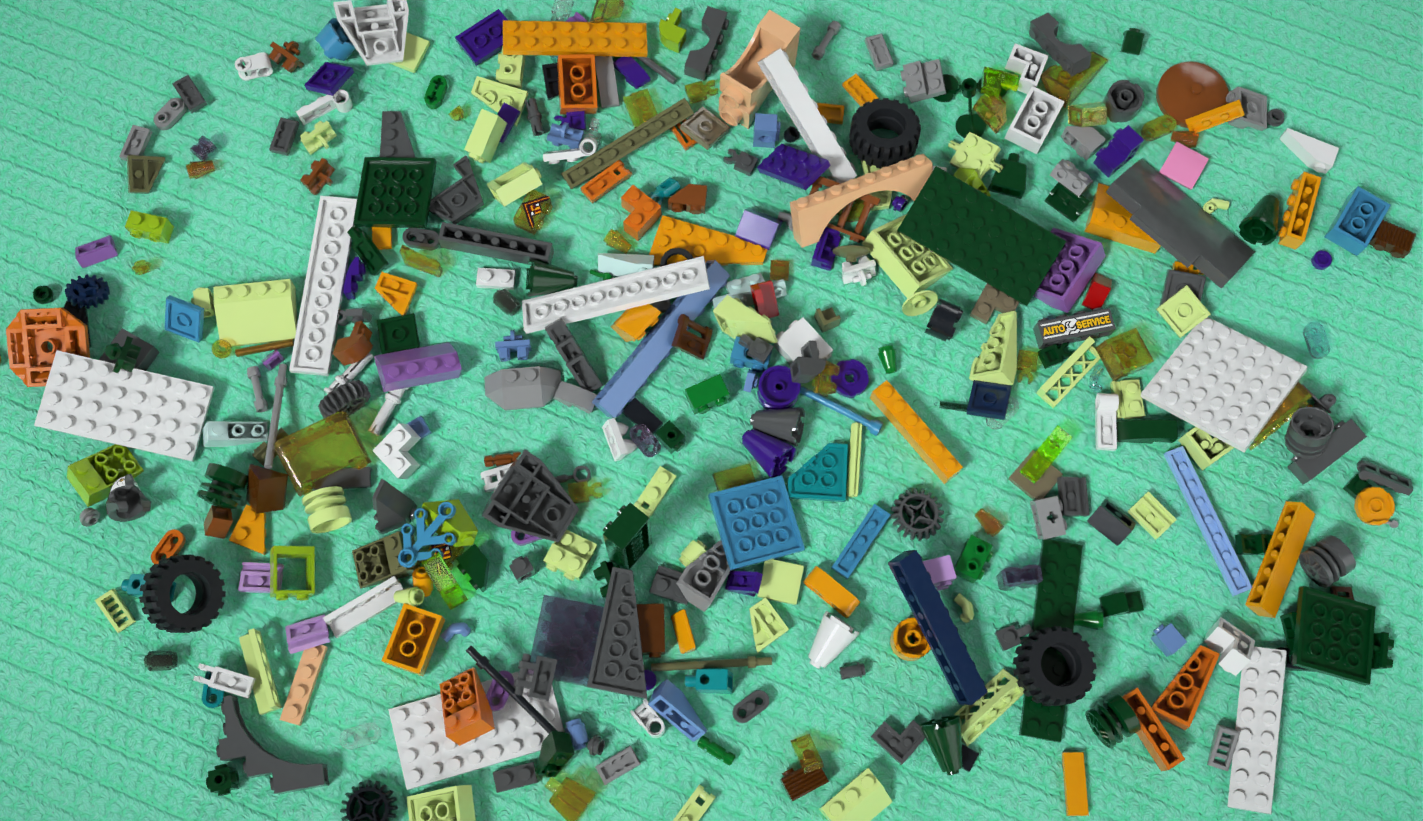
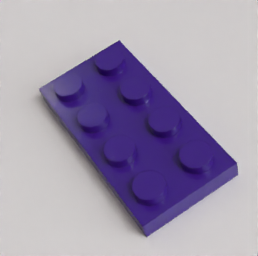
(793, 166)

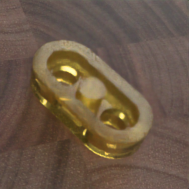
(1157, 129)

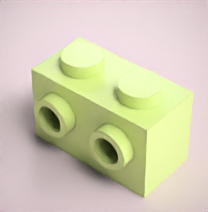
(511, 69)

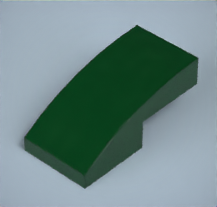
(1252, 544)

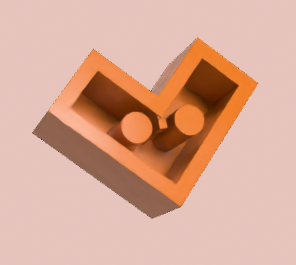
(643, 212)

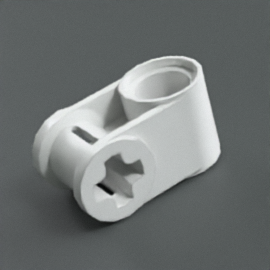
(255, 66)
(647, 718)

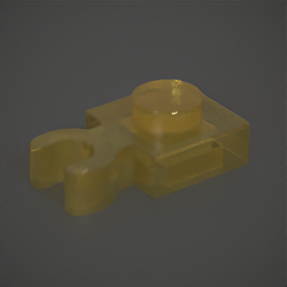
(698, 92)
(1026, 363)
(580, 492)

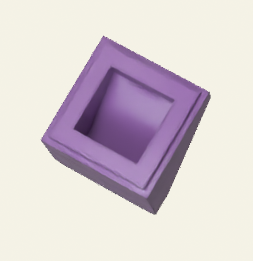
(272, 360)

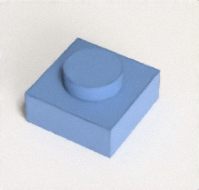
(751, 381)
(420, 427)

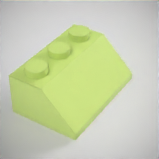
(858, 800)

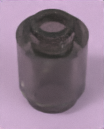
(506, 302)
(161, 660)

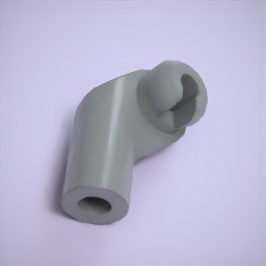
(786, 217)

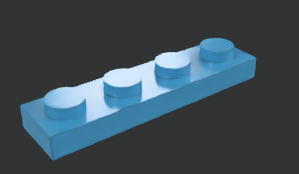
(860, 541)

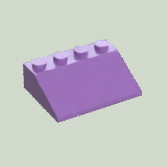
(1070, 271)

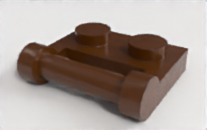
(688, 341)

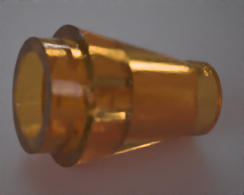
(1186, 138)
(199, 168)
(989, 522)

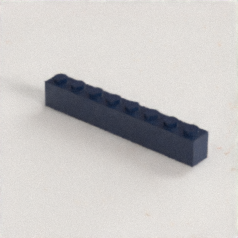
(937, 627)

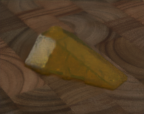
(1068, 87)

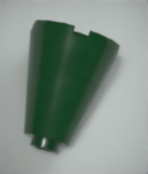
(1261, 222)
(548, 279)
(945, 742)

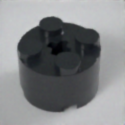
(943, 319)

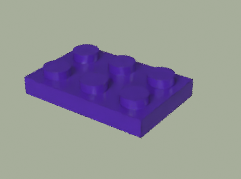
(483, 38)

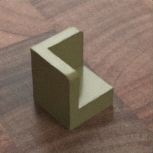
(827, 319)

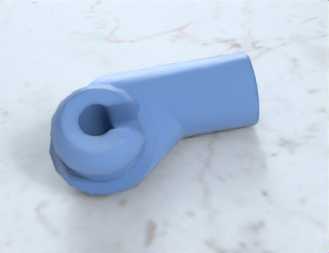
(456, 628)

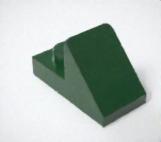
(1121, 603)

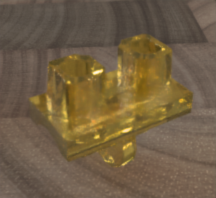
(822, 382)

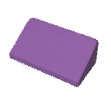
(96, 251)

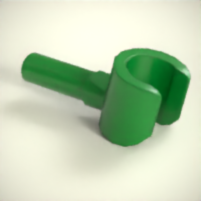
(605, 276)

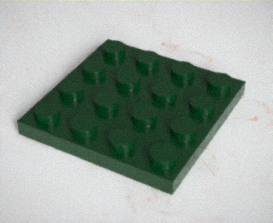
(395, 192)
(1334, 635)

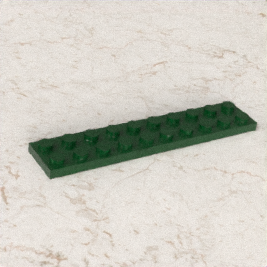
(1053, 607)

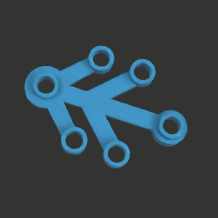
(424, 537)

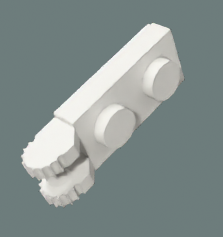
(227, 680)

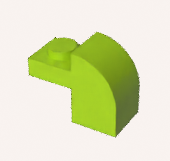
(670, 33)

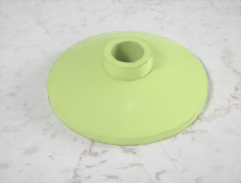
(919, 303)

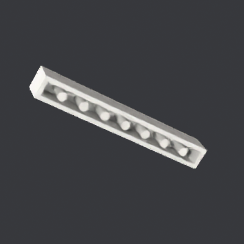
(806, 116)

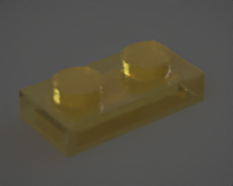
(807, 753)

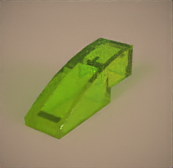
(444, 581)

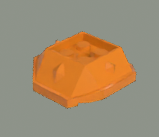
(29, 338)

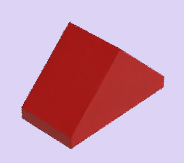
(1097, 291)

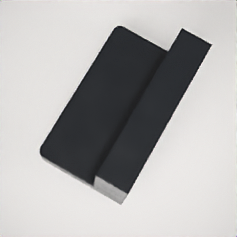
(1111, 522)

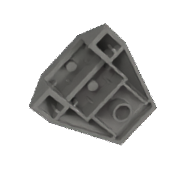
(531, 501)

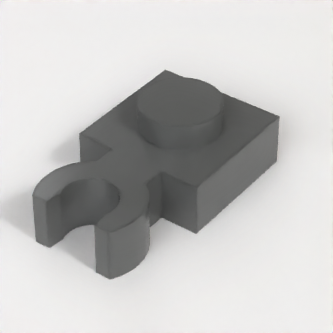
(743, 163)

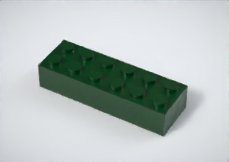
(627, 536)

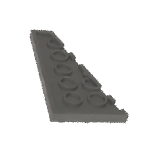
(618, 649)

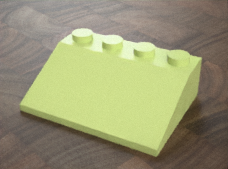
(904, 260)
(256, 312)
(442, 805)

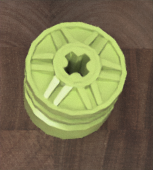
(326, 509)

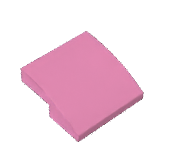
(1183, 165)

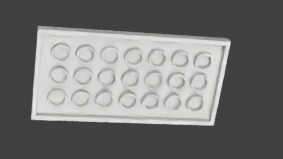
(124, 407)
(432, 757)

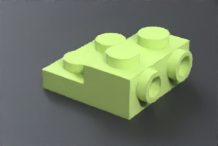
(570, 555)

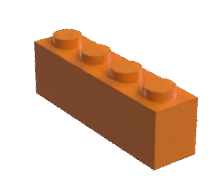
(1153, 733)

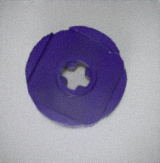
(860, 378)

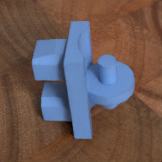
(565, 135)
(513, 343)

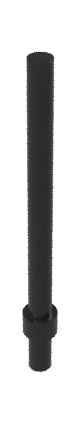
(483, 663)

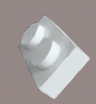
(495, 278)

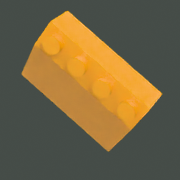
(1113, 222)

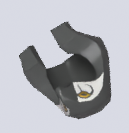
(126, 500)

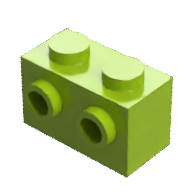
(149, 227)

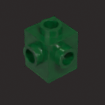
(229, 782)

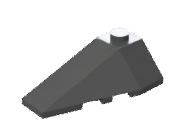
(392, 508)

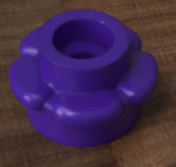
(899, 203)

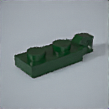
(367, 251)

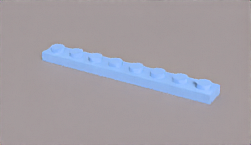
(1207, 521)

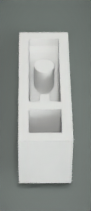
(1310, 151)

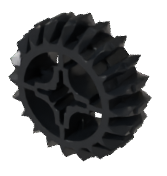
(376, 803)

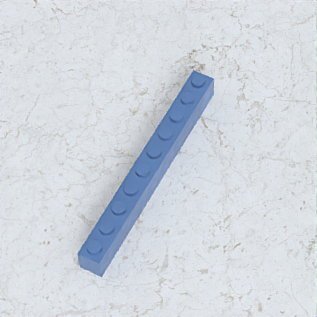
(656, 345)

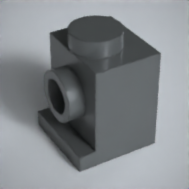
(522, 569)

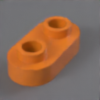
(167, 547)

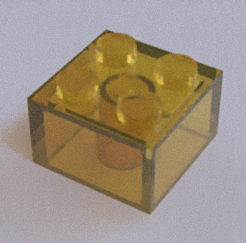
(1124, 354)

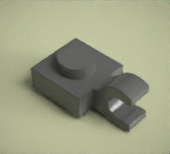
(353, 315)
(757, 349)
(1010, 637)

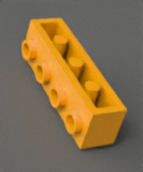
(1299, 211)

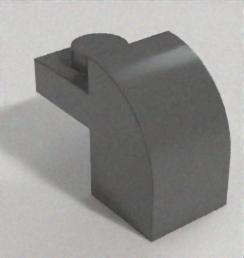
(808, 366)

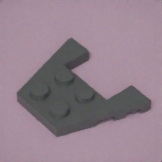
(460, 198)

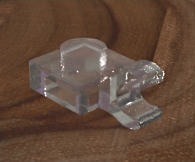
(592, 132)

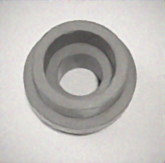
(89, 517)

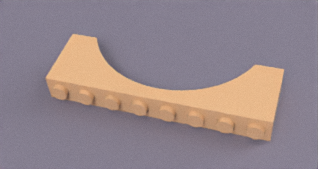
(815, 211)

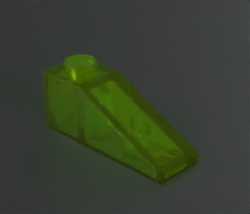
(1046, 454)

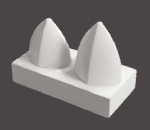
(618, 446)

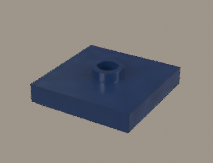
(989, 400)

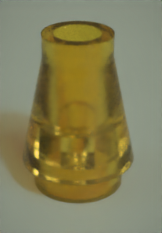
(617, 241)

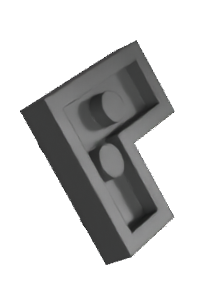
(897, 745)

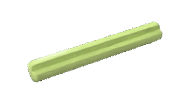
(854, 459)

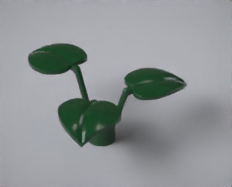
(970, 122)

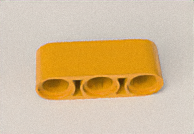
(831, 592)

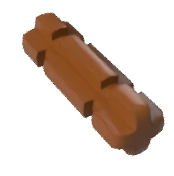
(500, 459)

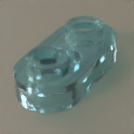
(1318, 340)

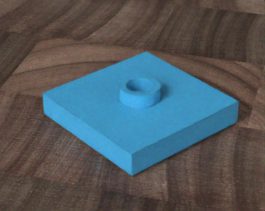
(184, 318)

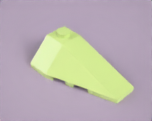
(999, 354)

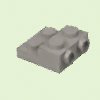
(923, 80)
(1254, 108)
(1070, 177)

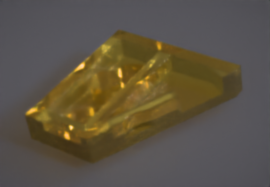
(420, 262)

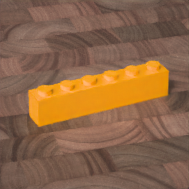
(915, 432)
(1280, 559)

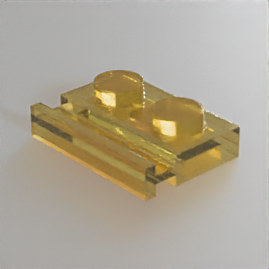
(639, 107)

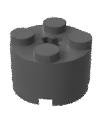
(1123, 101)

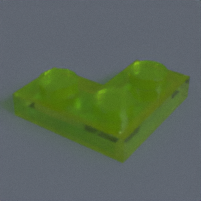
(995, 79)

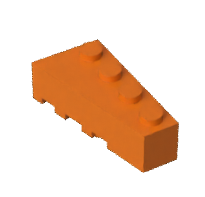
(1184, 692)

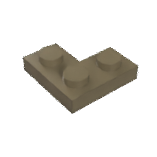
(990, 300)

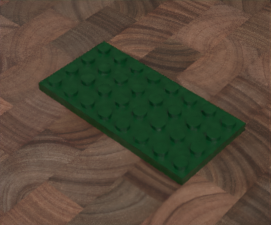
(981, 236)

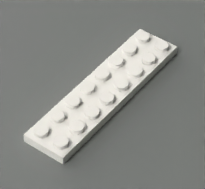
(1259, 728)

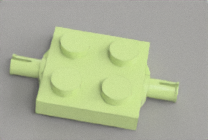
(975, 154)

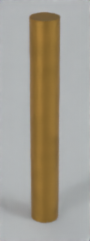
(264, 347)

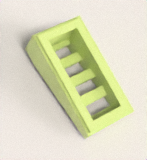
(122, 606)

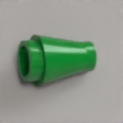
(888, 358)
(1089, 619)

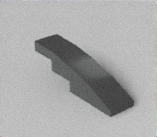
(573, 355)

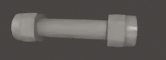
(819, 51)
(254, 375)

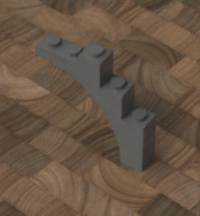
(240, 744)

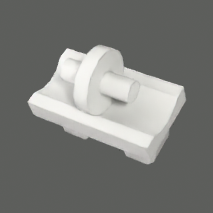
(860, 272)

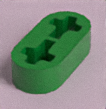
(439, 93)

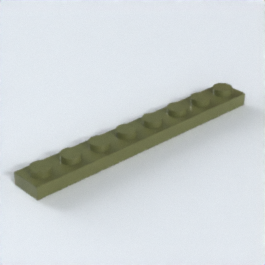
(627, 143)

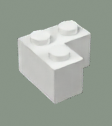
(1027, 64)
(394, 451)
(1232, 644)

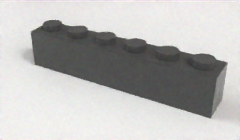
(494, 244)

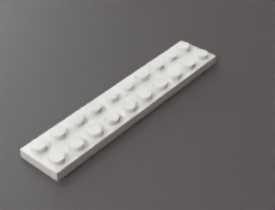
(323, 287)
(616, 294)

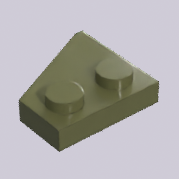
(142, 172)

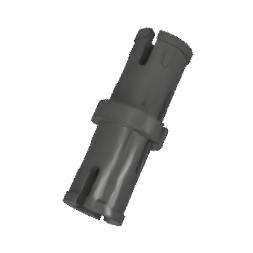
(534, 117)

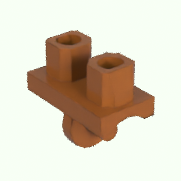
(291, 48)
(318, 177)

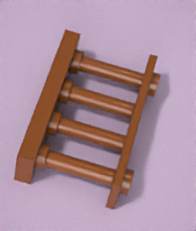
(869, 201)

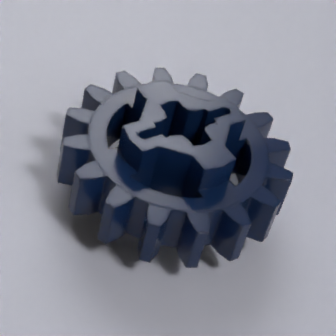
(87, 291)

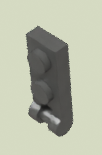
(1384, 477)

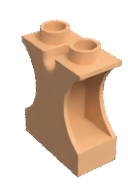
(745, 84)

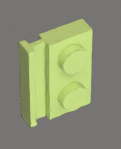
(1129, 399)
(1152, 515)

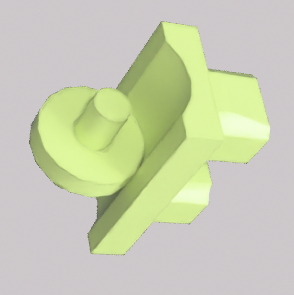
(319, 137)

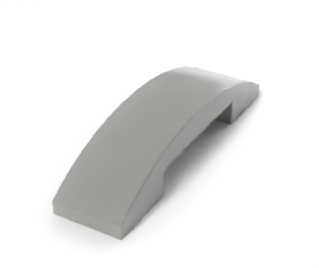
(606, 81)

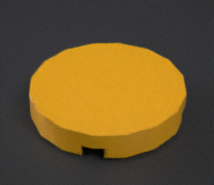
(1374, 506)

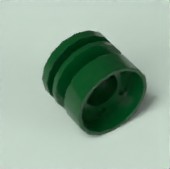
(222, 487)
(1113, 720)

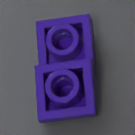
(633, 72)
(354, 275)

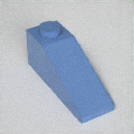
(677, 710)

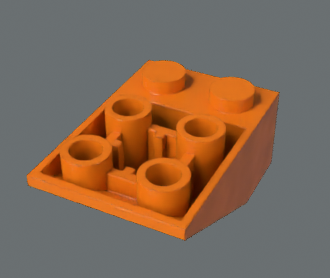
(465, 707)

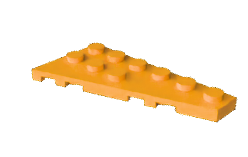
(703, 242)

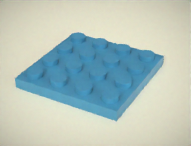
(756, 522)

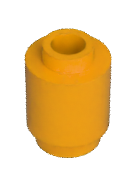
(422, 581)

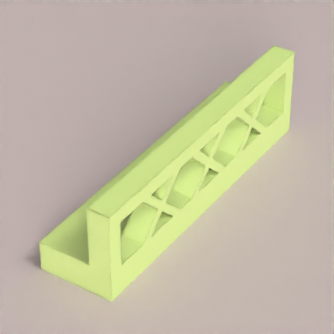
(1067, 365)
(259, 668)
(991, 708)

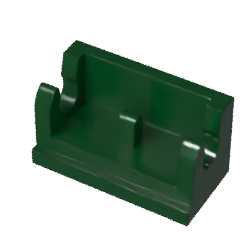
(1067, 202)

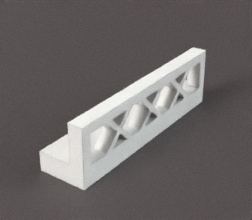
(363, 607)

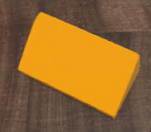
(683, 632)

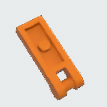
(605, 181)

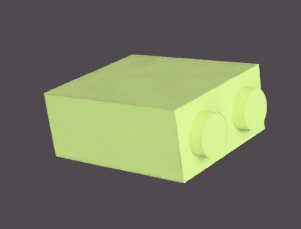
(485, 136)

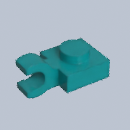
(665, 189)

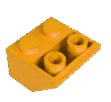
(635, 321)

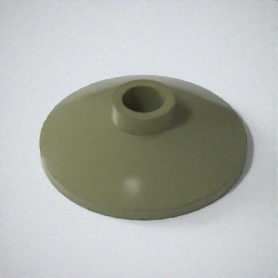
(851, 252)

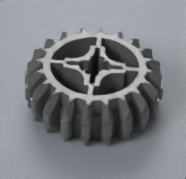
(345, 398)
(923, 518)

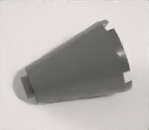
(780, 423)

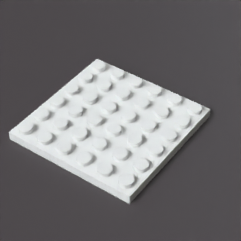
(1224, 383)

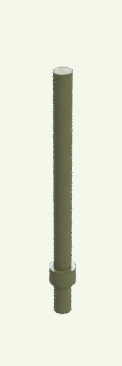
(750, 661)

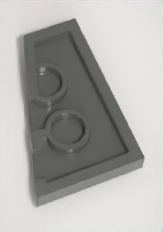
(394, 136)

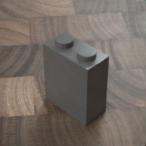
(147, 353)

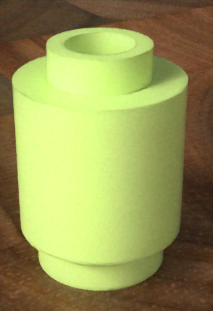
(692, 552)

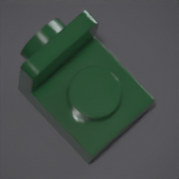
(1132, 41)

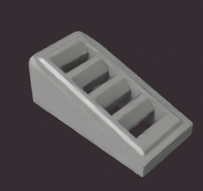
(1230, 749)

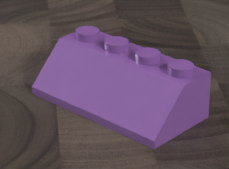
(418, 366)

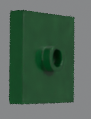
(398, 333)

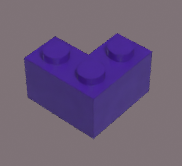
(1120, 150)

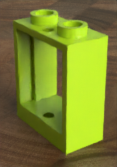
(293, 552)

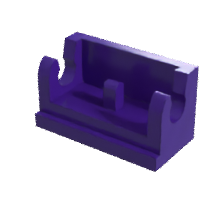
(823, 253)

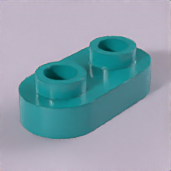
(208, 691)

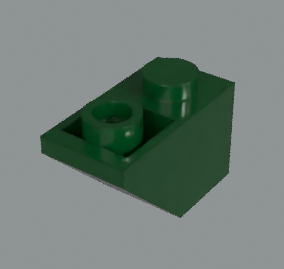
(476, 566)
(554, 753)

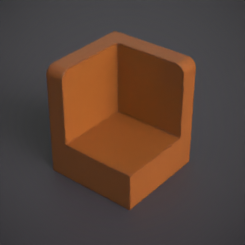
(218, 522)

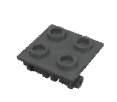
(1324, 402)

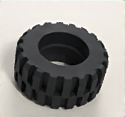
(886, 115)
(157, 594)
(1078, 662)

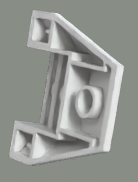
(375, 30)

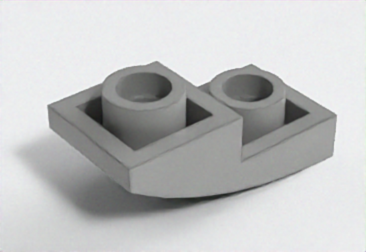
(576, 396)

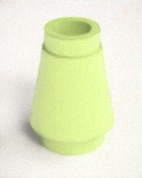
(411, 596)

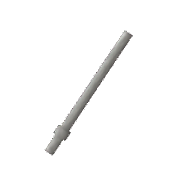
(280, 384)

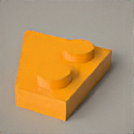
(396, 291)
(250, 530)

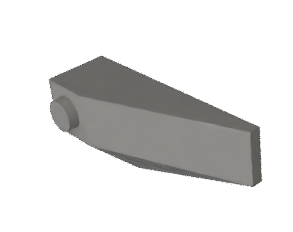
(704, 577)

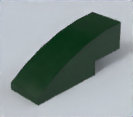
(1147, 431)

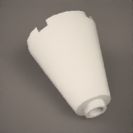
(830, 640)

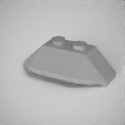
(522, 387)

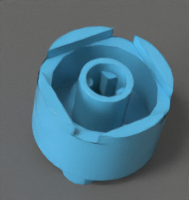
(335, 41)

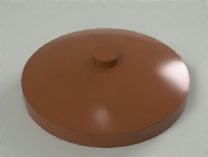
(1190, 91)

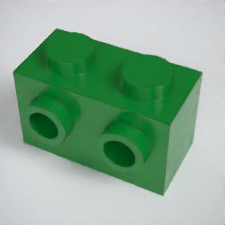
(707, 394)
(972, 559)

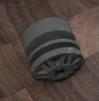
(1309, 432)
(1327, 561)

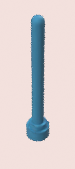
(873, 426)

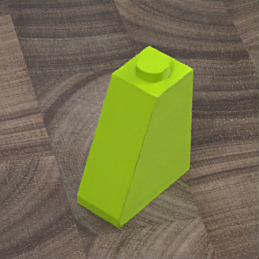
(459, 525)

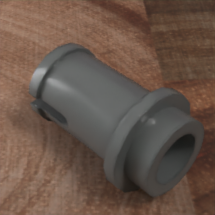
(852, 671)

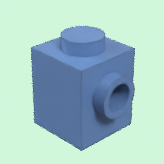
(1168, 639)

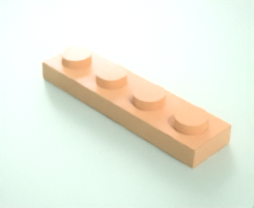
(303, 685)

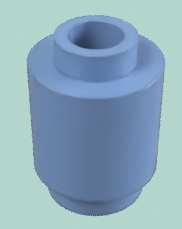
(578, 733)

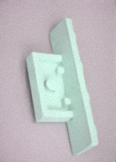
(741, 289)

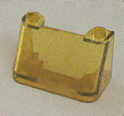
(321, 451)

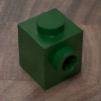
(670, 437)

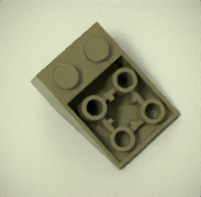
(380, 562)

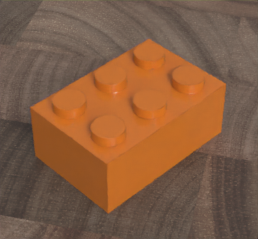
(577, 83)

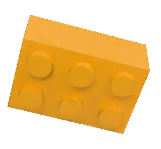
(413, 639)

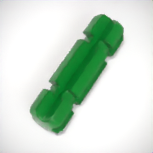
(716, 750)

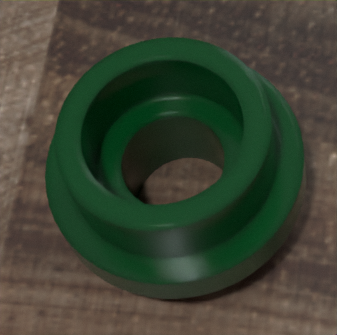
(39, 291)

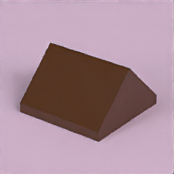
(266, 489)

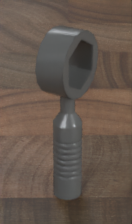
(564, 478)

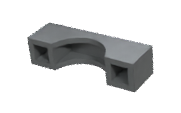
(1070, 57)
(699, 61)

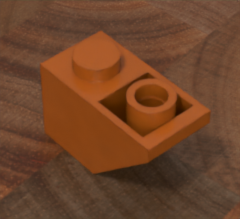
(689, 199)

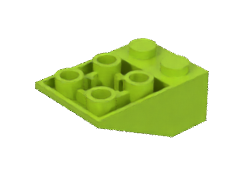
(98, 472)

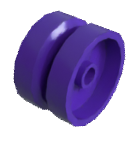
(777, 378)

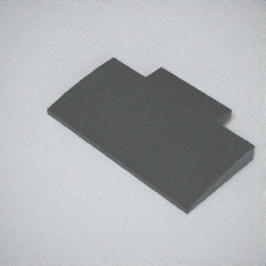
(1179, 223)

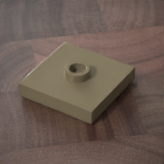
(705, 128)
(1041, 487)

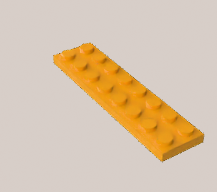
(574, 38)

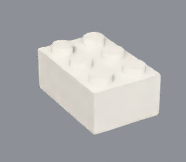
(1034, 120)

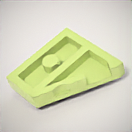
(766, 624)

